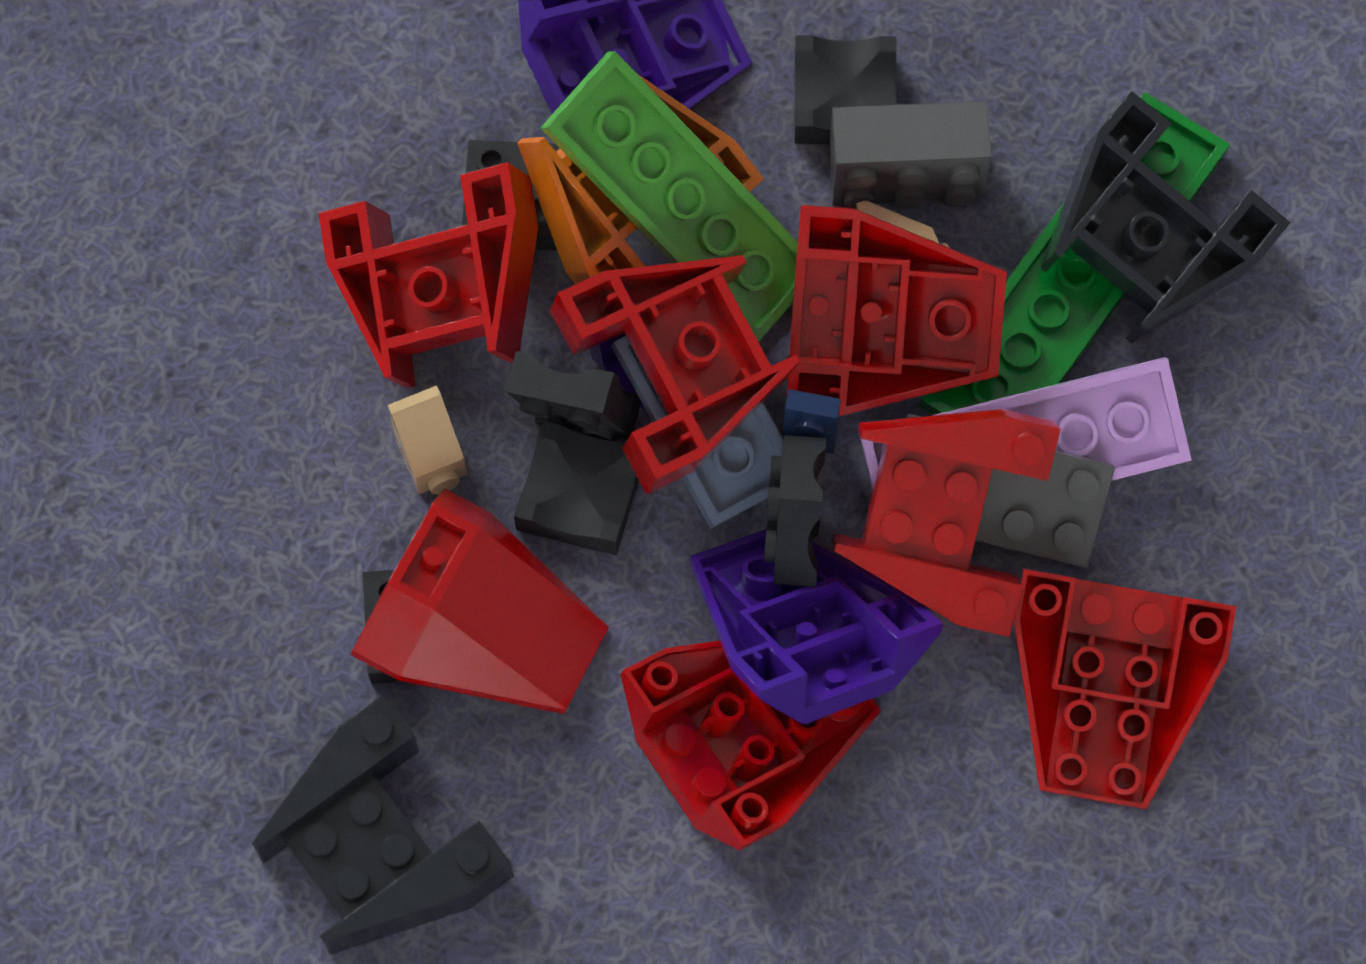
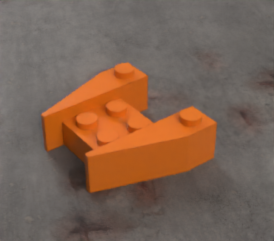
(585, 221)

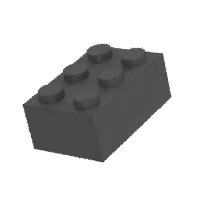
(910, 153)

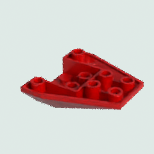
(480, 615)
(1113, 681)
(724, 750)

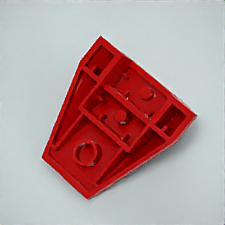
(888, 312)

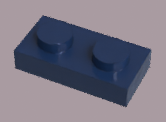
(812, 417)

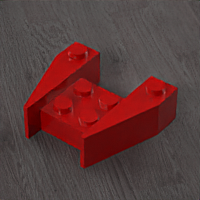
(439, 284)
(691, 349)
(932, 504)

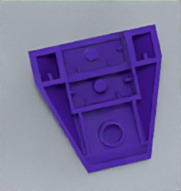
(665, 41)
(805, 644)

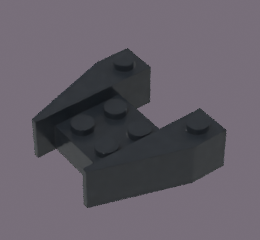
(1147, 232)
(363, 845)

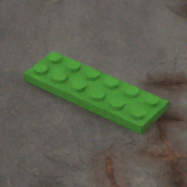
(674, 186)

